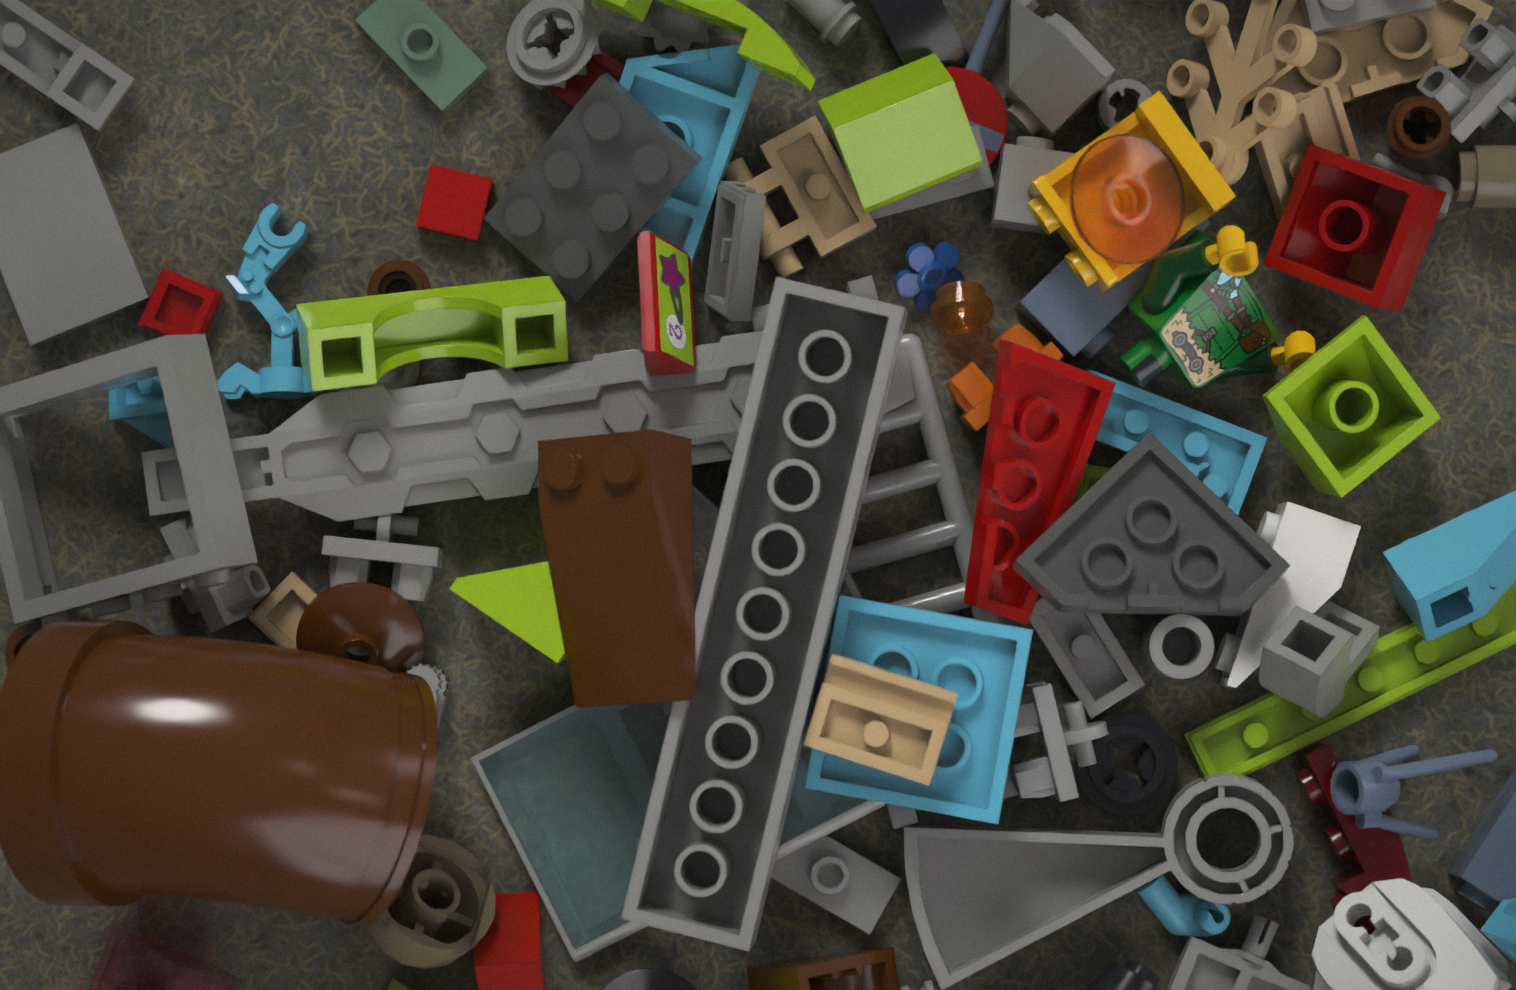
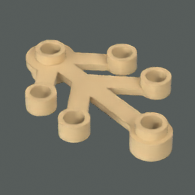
(1240, 78)

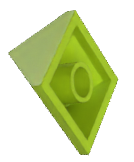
(901, 132)
(521, 602)

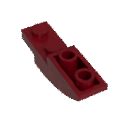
(1372, 851)

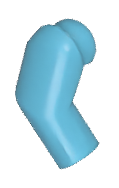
(1183, 912)

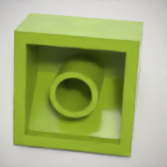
(1348, 409)

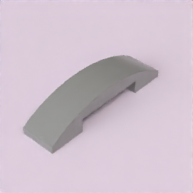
(60, 65)

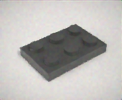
(592, 187)

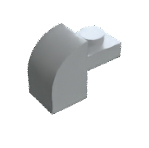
(1315, 656)

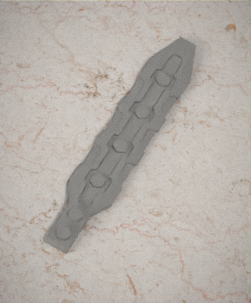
(480, 434)

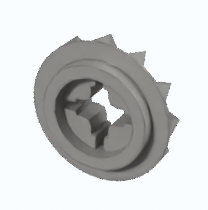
(535, 29)

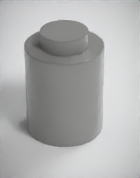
(1177, 646)

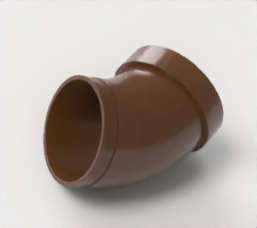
(210, 772)

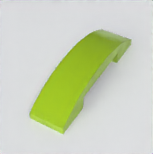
(760, 46)

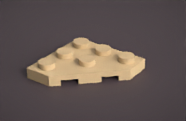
(1380, 53)

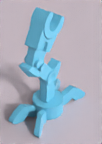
(263, 258)

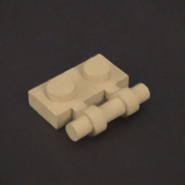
(817, 190)

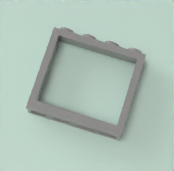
(204, 462)

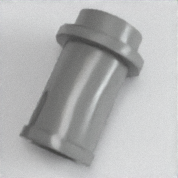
(831, 17)

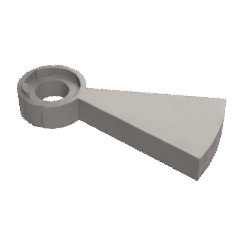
(1002, 888)

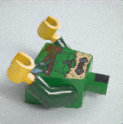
(1206, 316)

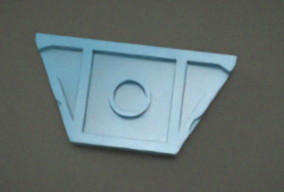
(704, 103)

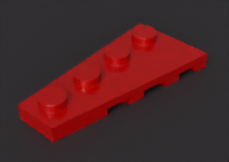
(1032, 464)

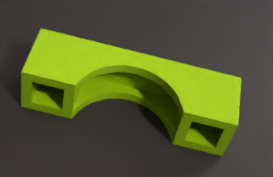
(367, 336)

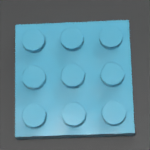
(958, 653)

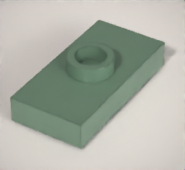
(423, 49)

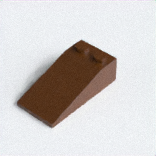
(622, 563)

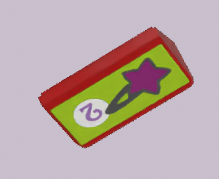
(666, 306)

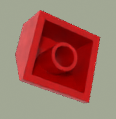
(1354, 228)

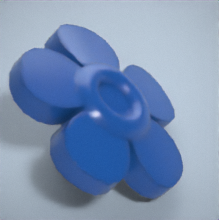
(929, 272)

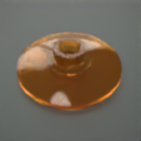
(1148, 194)

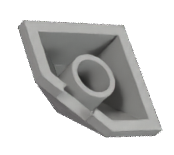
(1048, 70)

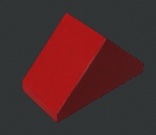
(513, 947)

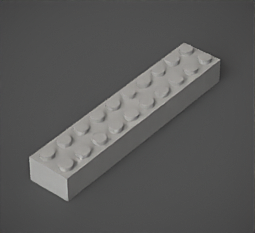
(765, 613)

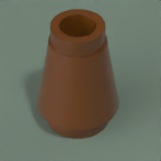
(1429, 122)

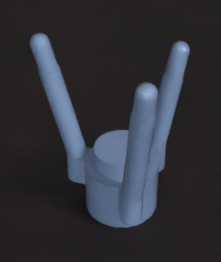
(1372, 785)

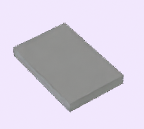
(63, 239)

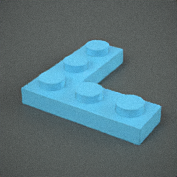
(1209, 447)

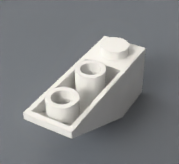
(1318, 558)

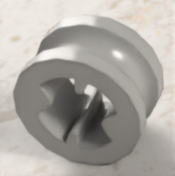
(1105, 112)

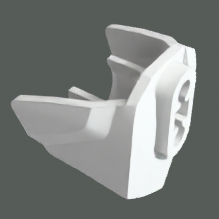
(1416, 944)

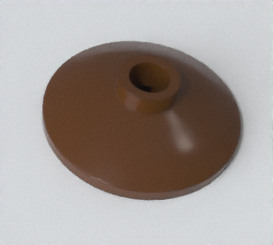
(363, 617)

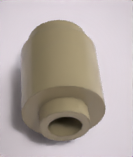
(1485, 176)

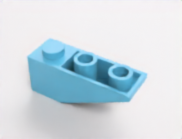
(1456, 568)

